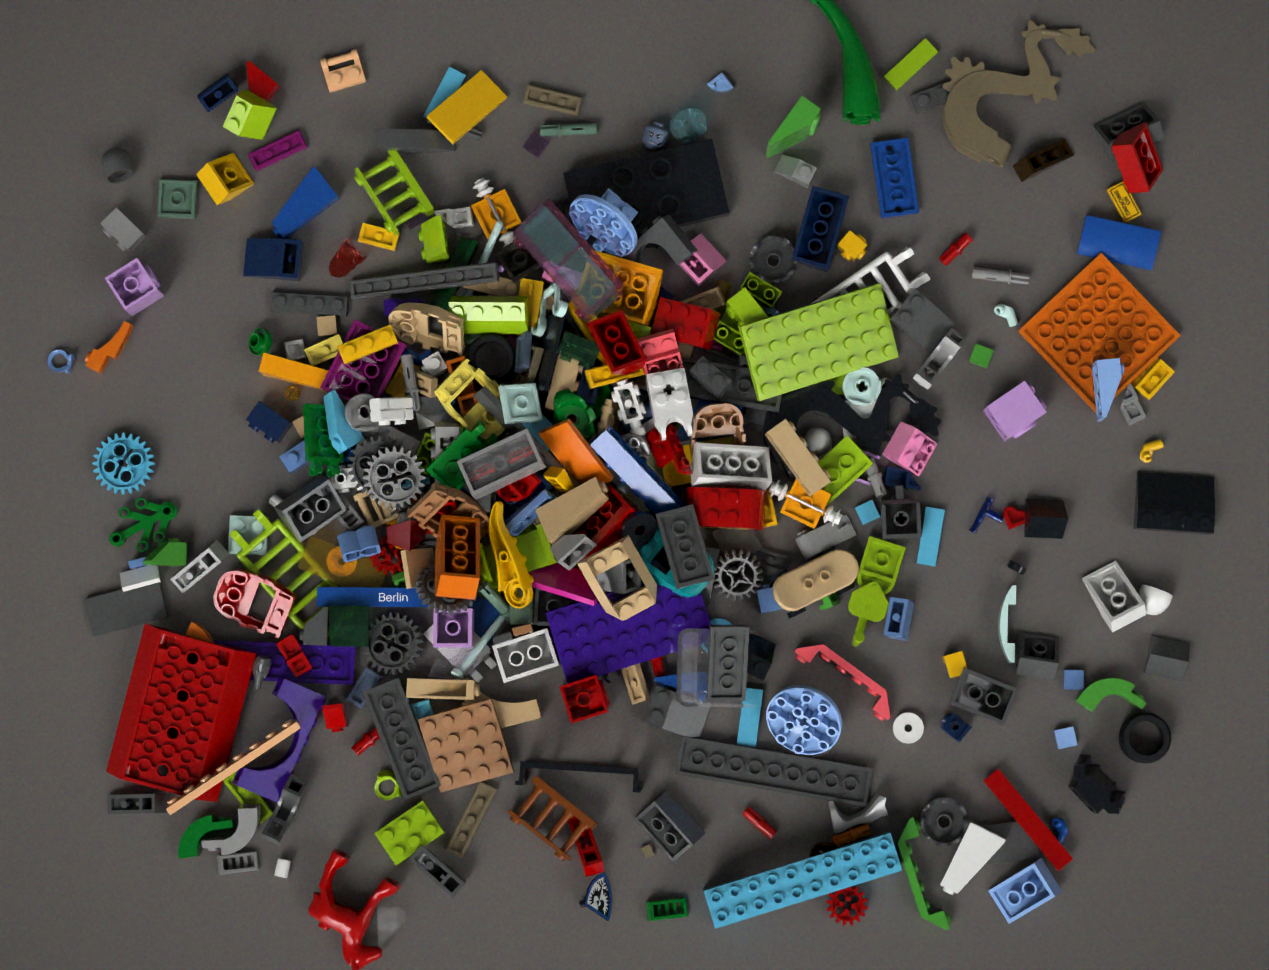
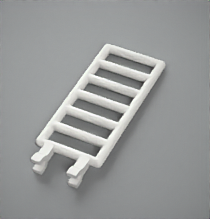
(872, 267)

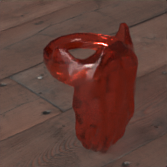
(345, 260)

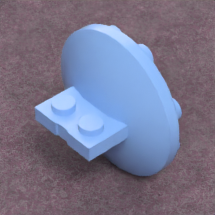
(606, 220)
(804, 719)

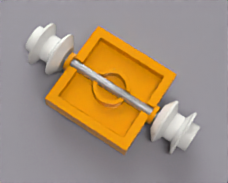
(495, 208)
(805, 508)

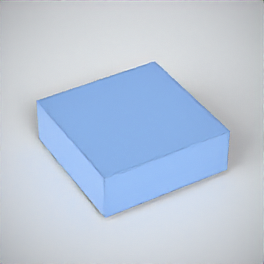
(1065, 737)

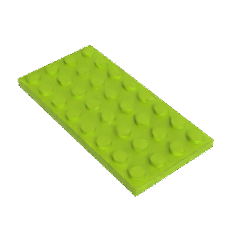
(818, 341)

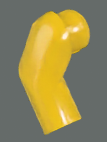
(1148, 449)

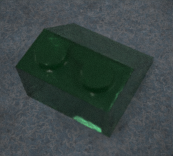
(349, 626)

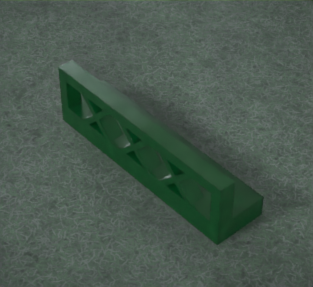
(462, 256)

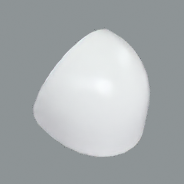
(1155, 600)

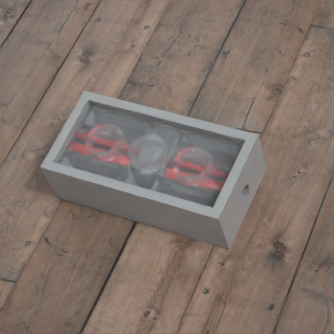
(501, 464)

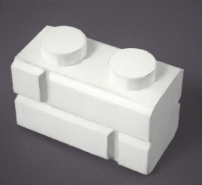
(391, 409)

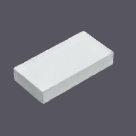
(139, 577)

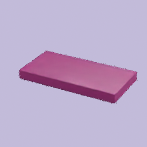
(564, 582)

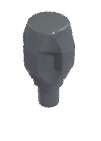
(261, 669)

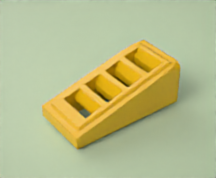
(559, 479)

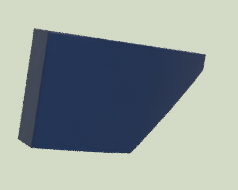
(898, 476)

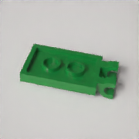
(317, 442)
(445, 465)

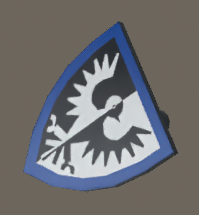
(598, 897)

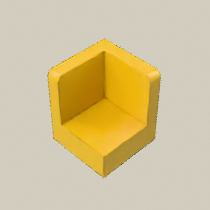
(954, 663)

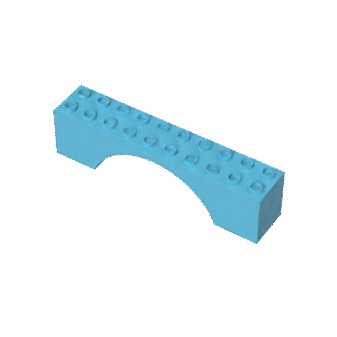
(802, 880)

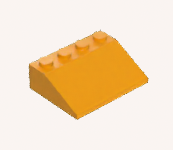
(640, 289)

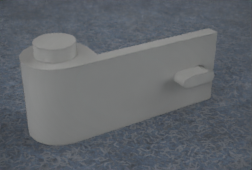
(824, 537)

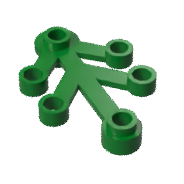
(146, 523)

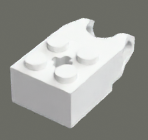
(671, 407)

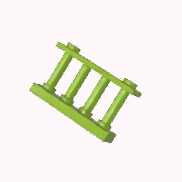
(413, 190)

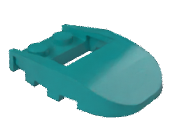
(650, 551)

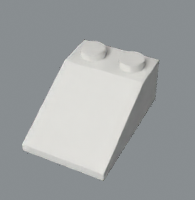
(1114, 596)

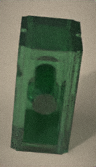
(578, 349)

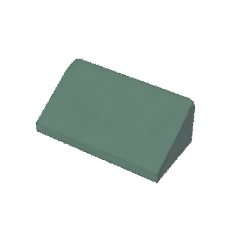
(524, 615)

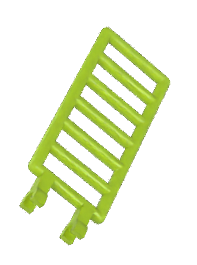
(289, 538)

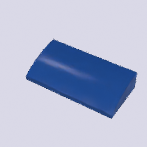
(1119, 242)

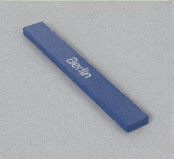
(368, 597)

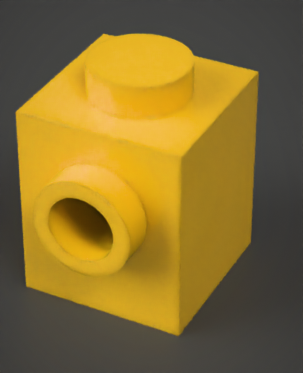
(852, 246)

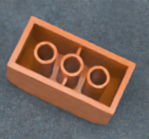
(457, 557)

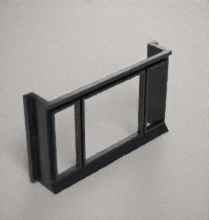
(573, 767)

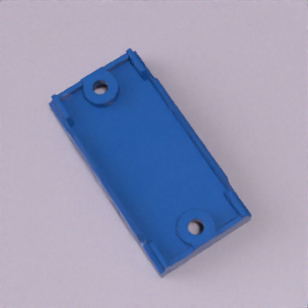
(894, 178)

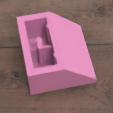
(703, 262)
(909, 448)

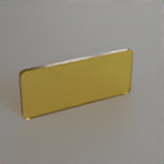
(327, 562)

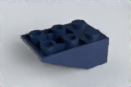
(273, 258)

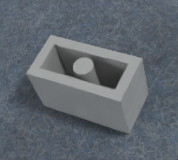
(121, 228)

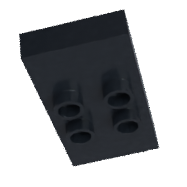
(665, 182)

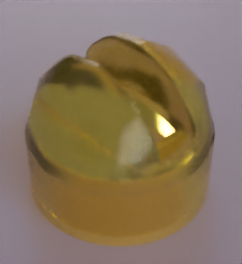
(295, 396)

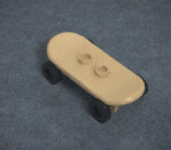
(814, 580)

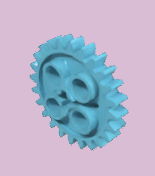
(138, 472)

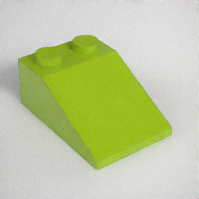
(435, 241)

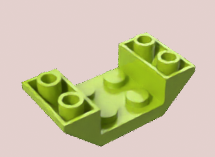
(727, 331)

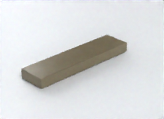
(471, 819)

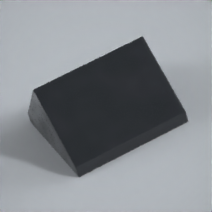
(1045, 518)

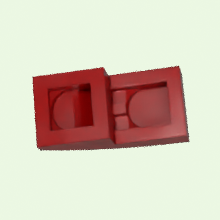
(294, 655)

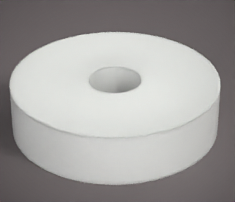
(899, 728)

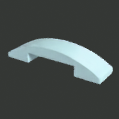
(1007, 648)

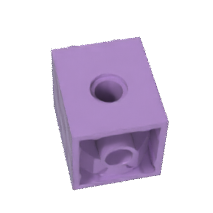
(135, 286)
(1015, 411)

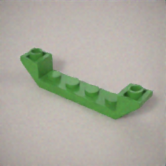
(910, 831)

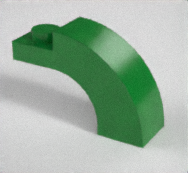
(192, 837)

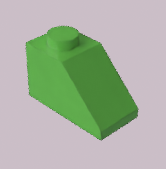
(168, 554)

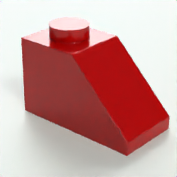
(260, 83)
(335, 717)

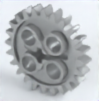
(398, 494)

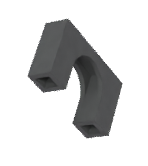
(666, 234)

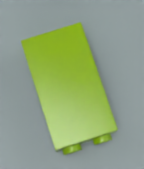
(531, 544)

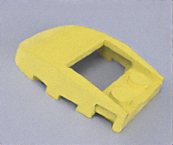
(455, 384)

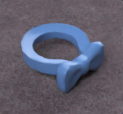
(70, 357)

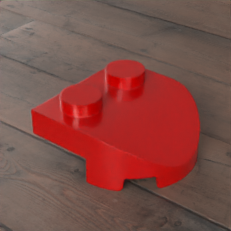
(520, 489)

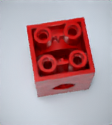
(585, 699)

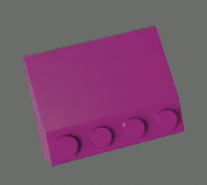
(367, 374)

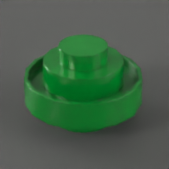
(260, 341)

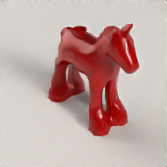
(345, 919)

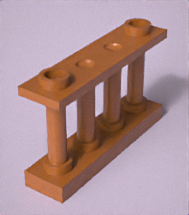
(569, 811)

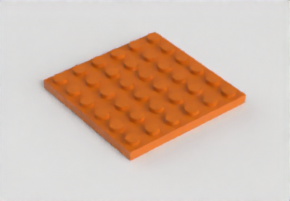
(1094, 320)

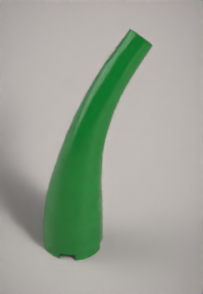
(859, 83)

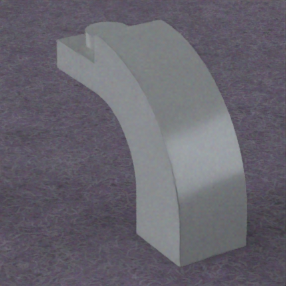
(939, 358)
(248, 824)

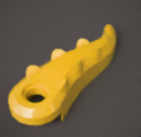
(510, 563)

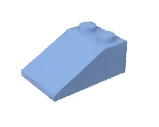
(1106, 380)
(1025, 890)

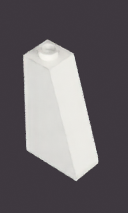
(972, 854)

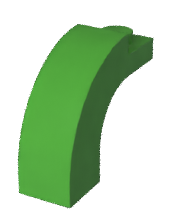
(1096, 691)

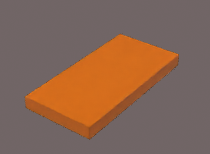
(574, 452)

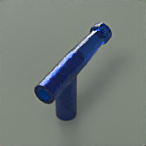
(985, 511)

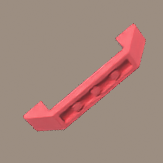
(881, 707)

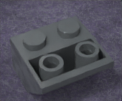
(620, 578)

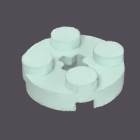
(867, 396)

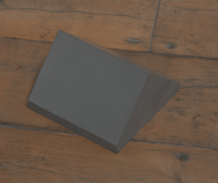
(1167, 658)

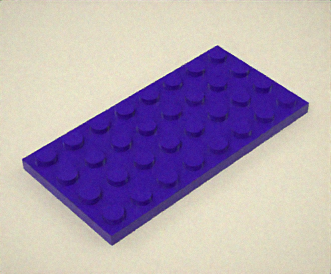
(599, 643)

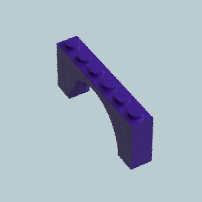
(270, 779)

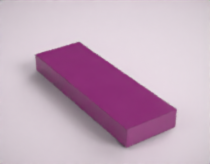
(277, 150)

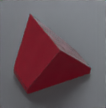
(405, 534)

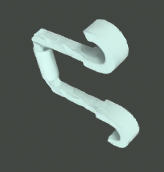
(558, 309)

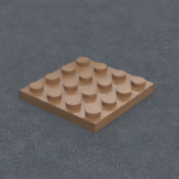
(466, 745)

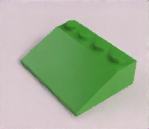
(796, 127)

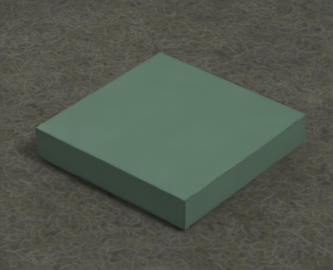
(177, 199)

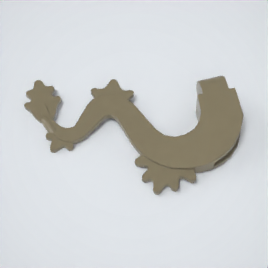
(971, 83)

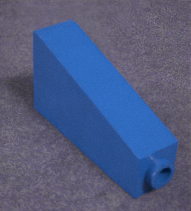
(305, 204)

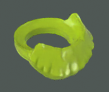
(385, 775)

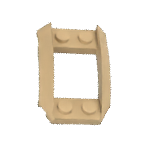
(610, 557)

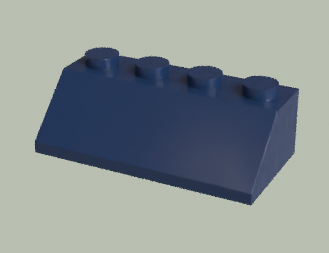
(820, 228)

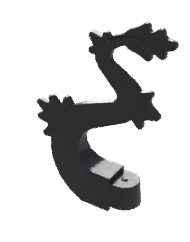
(868, 430)

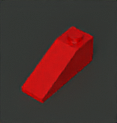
(587, 850)

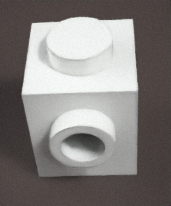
(434, 365)

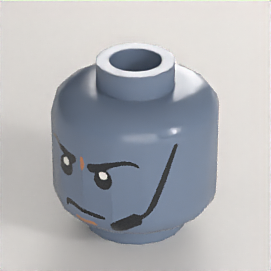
(655, 136)

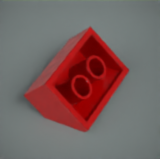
(1137, 159)
(617, 343)

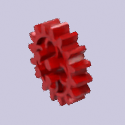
(387, 564)
(845, 916)

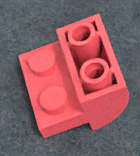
(661, 352)

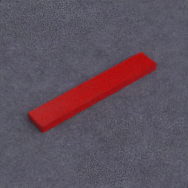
(1028, 820)

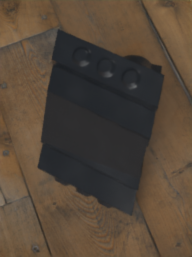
(1095, 787)

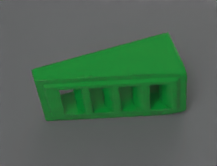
(650, 911)

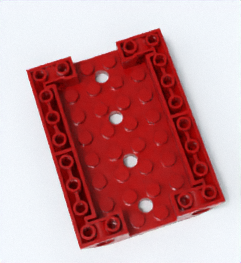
(203, 721)

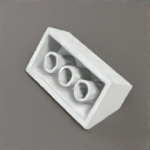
(730, 466)

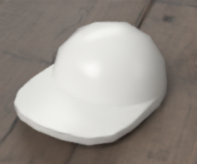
(818, 441)

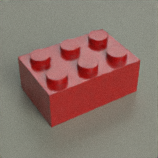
(690, 323)

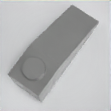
(200, 566)

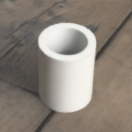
(282, 868)

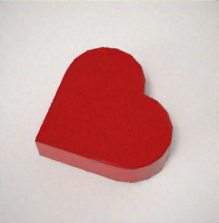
(1013, 517)

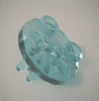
(694, 118)

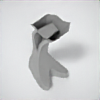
(869, 814)

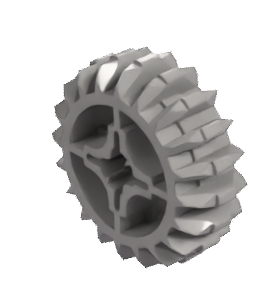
(740, 579)

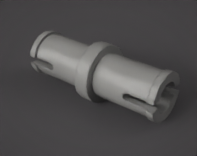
(876, 480)

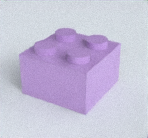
(453, 630)

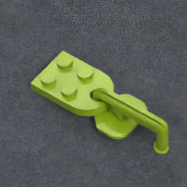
(875, 580)

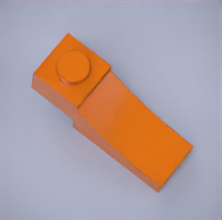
(99, 358)

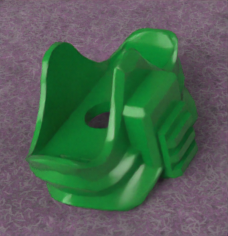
(569, 403)

